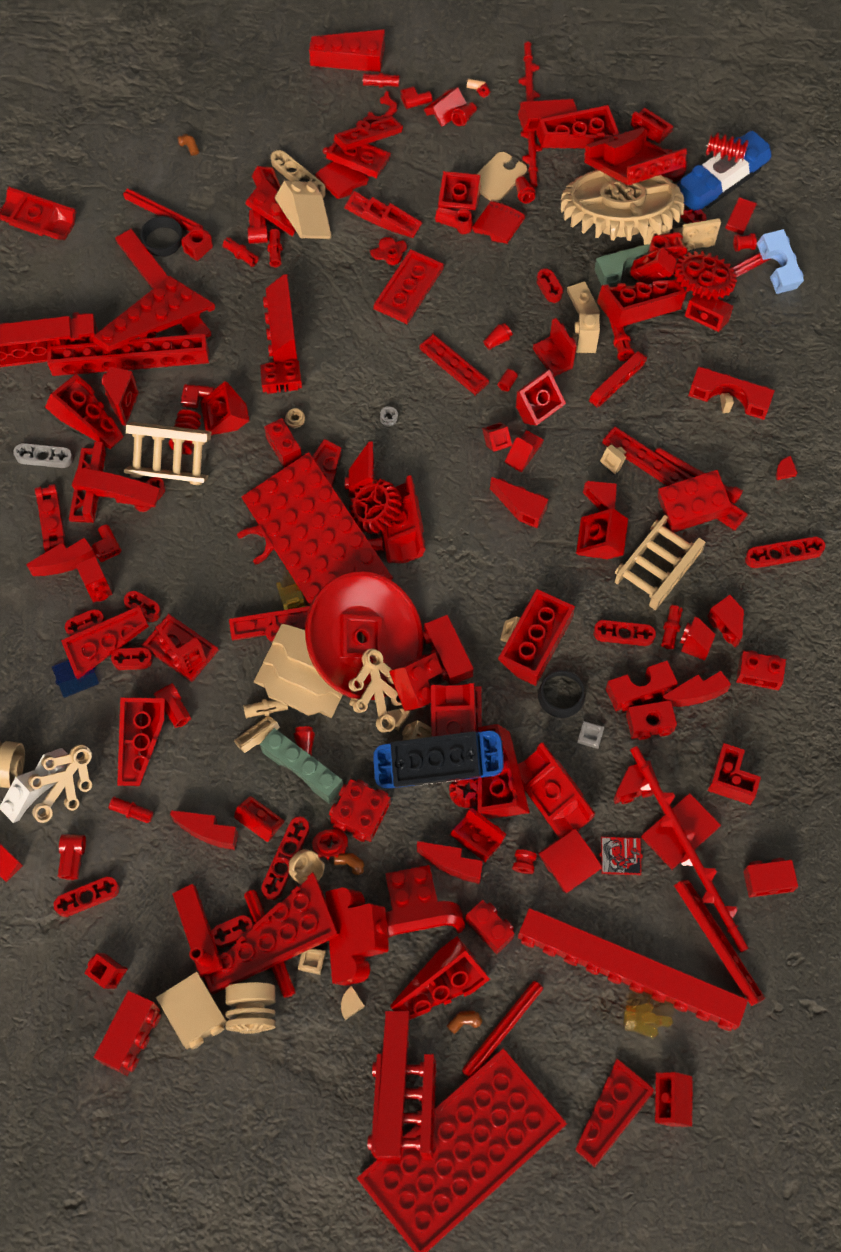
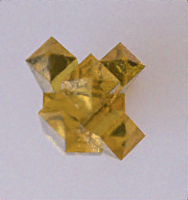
(643, 1021)

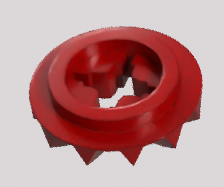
(456, 794)
(323, 839)

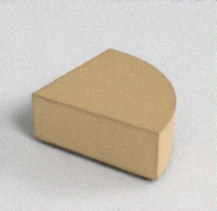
(726, 402)
(400, 717)
(350, 1003)

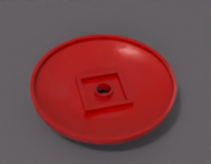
(364, 605)

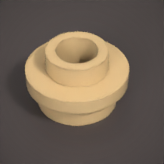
(295, 413)

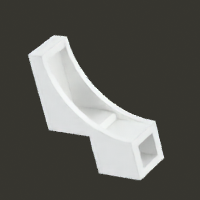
(22, 795)

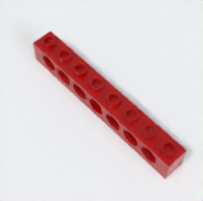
(136, 355)

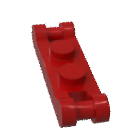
(50, 517)

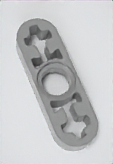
(50, 461)

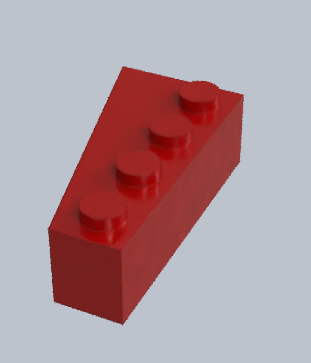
(349, 50)
(576, 128)
(640, 302)

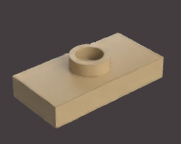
(583, 299)
(256, 734)

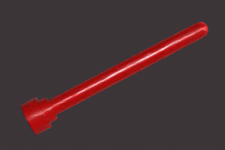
(733, 493)

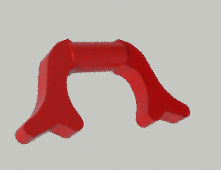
(391, 111)

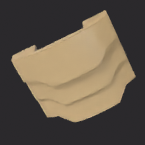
(292, 678)

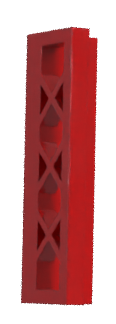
(90, 501)

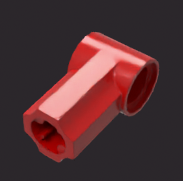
(458, 219)
(257, 228)
(173, 706)
(71, 849)

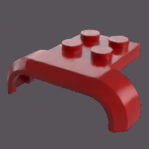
(416, 903)

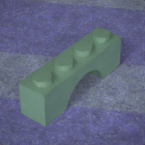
(610, 267)
(312, 772)

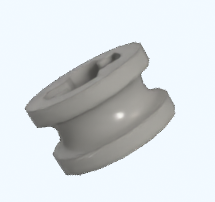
(388, 410)

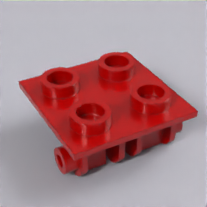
(280, 374)

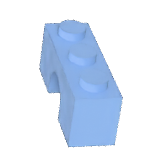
(777, 246)

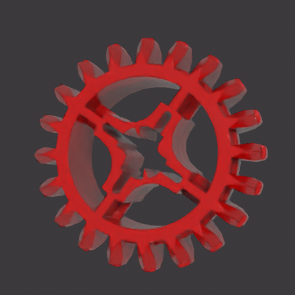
(379, 503)

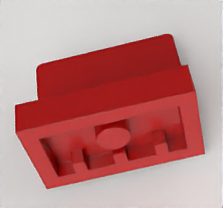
(558, 350)
(186, 657)

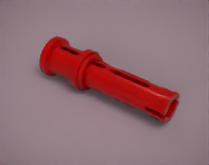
(622, 343)

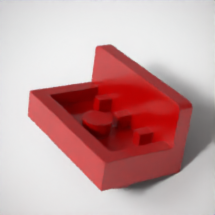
(656, 127)
(478, 834)

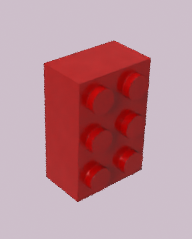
(694, 501)
(128, 1033)

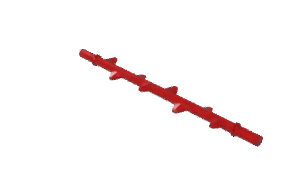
(530, 96)
(690, 857)

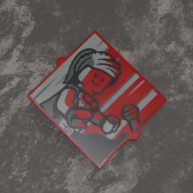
(621, 855)

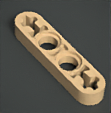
(300, 173)

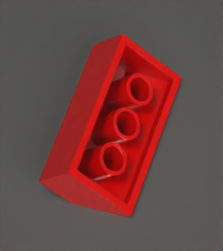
(280, 321)
(536, 636)

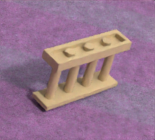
(178, 436)
(668, 579)

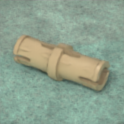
(264, 707)

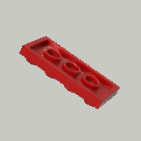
(408, 286)

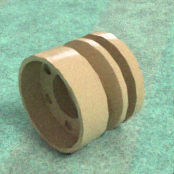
(250, 1009)

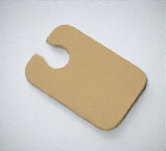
(497, 180)

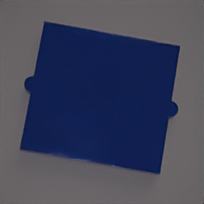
(69, 683)

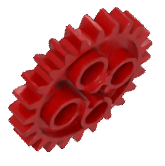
(705, 275)

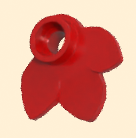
(389, 250)

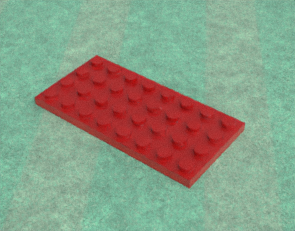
(311, 527)
(477, 1144)

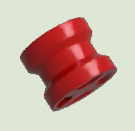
(524, 861)

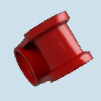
(669, 243)

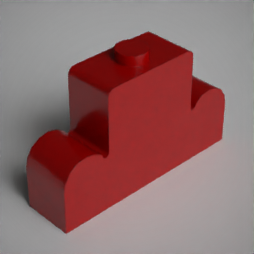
(361, 935)

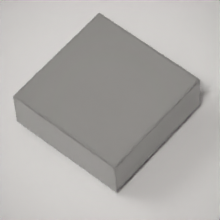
(590, 734)

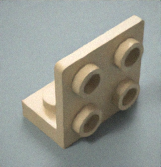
(699, 233)

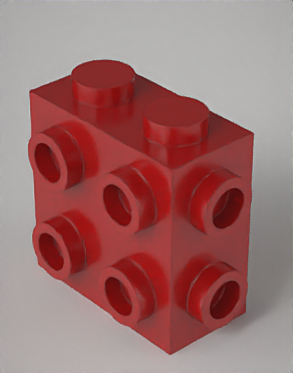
(359, 810)

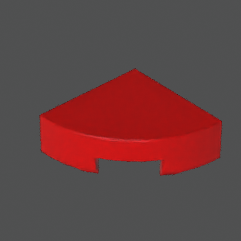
(786, 469)

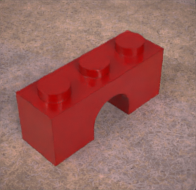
(626, 694)

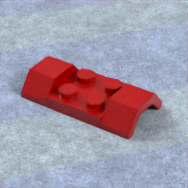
(37, 214)
(405, 538)
(453, 709)
(554, 792)

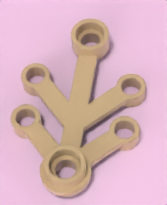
(376, 688)
(62, 780)

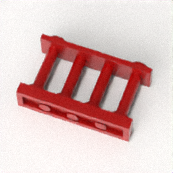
(423, 1118)

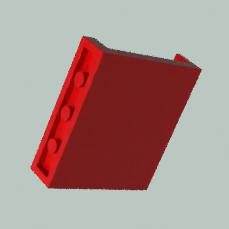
(645, 165)

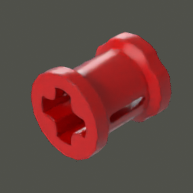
(744, 242)

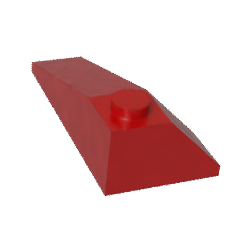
(78, 407)
(138, 732)
(446, 976)

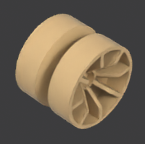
(11, 762)

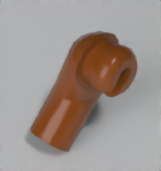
(190, 142)
(352, 860)
(464, 1018)

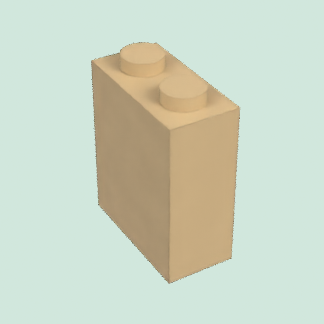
(192, 1011)

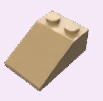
(304, 209)

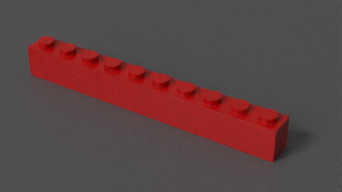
(632, 969)

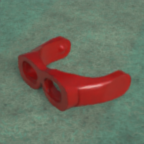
(258, 531)

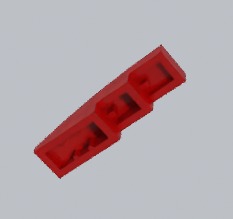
(385, 216)
(115, 486)

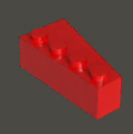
(503, 793)

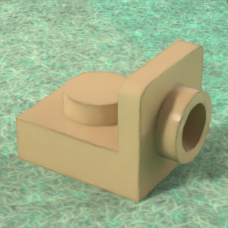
(416, 730)

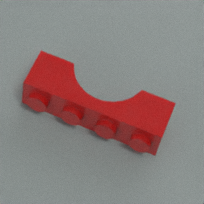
(754, 398)

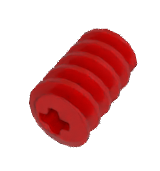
(725, 147)
(190, 420)

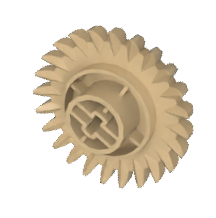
(622, 208)

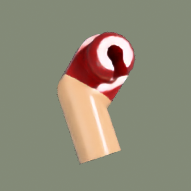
(480, 86)

